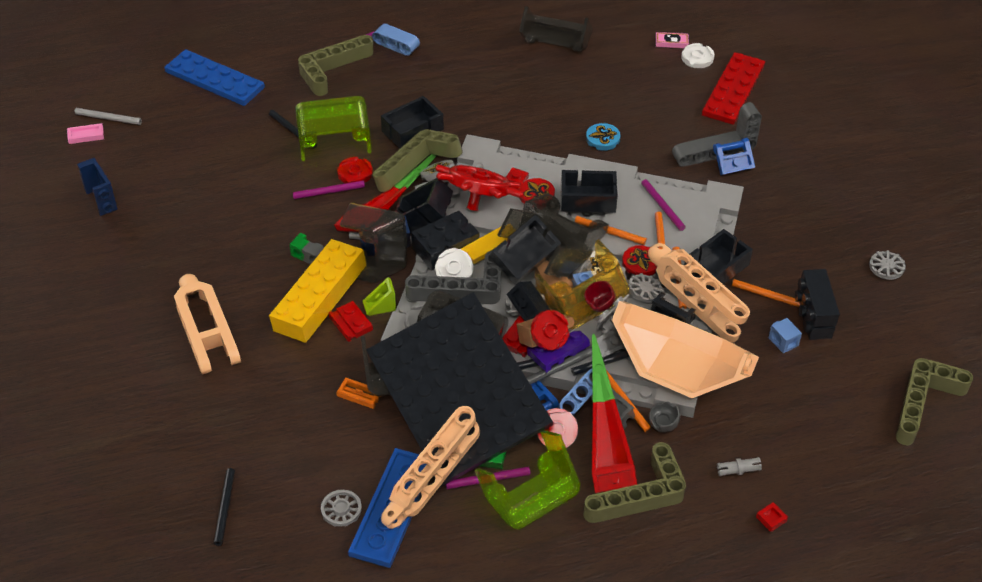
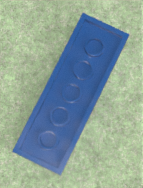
(214, 77)
(373, 539)

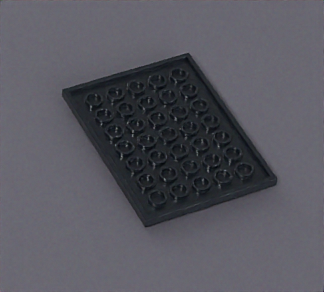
(458, 362)

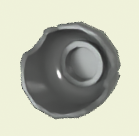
(664, 417)

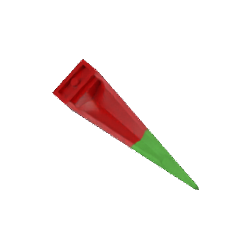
(387, 198)
(611, 453)

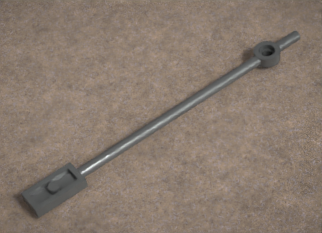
(607, 343)

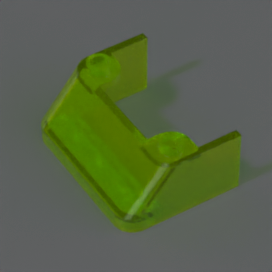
(332, 117)
(538, 495)

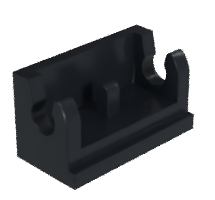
(527, 300)
(663, 307)

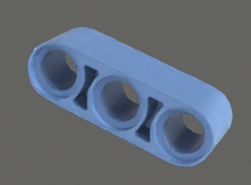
(395, 39)
(573, 399)

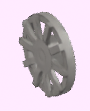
(887, 265)
(644, 287)
(341, 508)

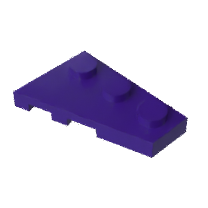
(545, 358)

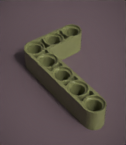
(317, 62)
(414, 152)
(924, 375)
(668, 481)

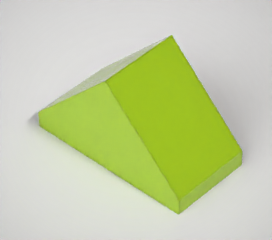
(381, 299)

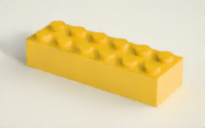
(318, 290)

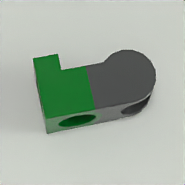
(304, 249)

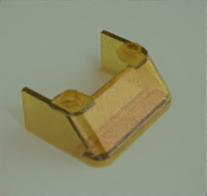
(571, 300)

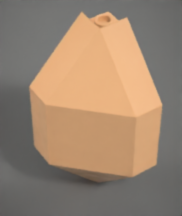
(680, 353)

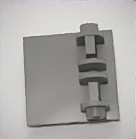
(605, 318)

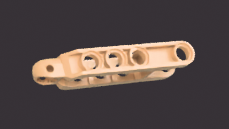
(719, 302)
(208, 339)
(452, 446)

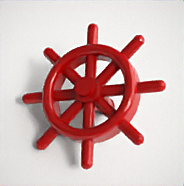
(478, 182)

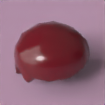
(600, 296)

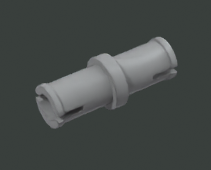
(739, 466)

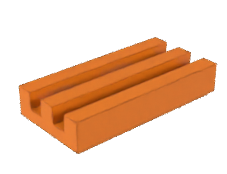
(357, 395)

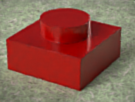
(517, 175)
(772, 517)

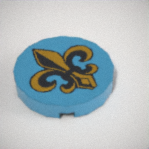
(603, 136)

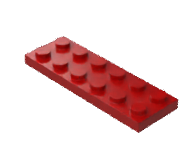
(733, 88)

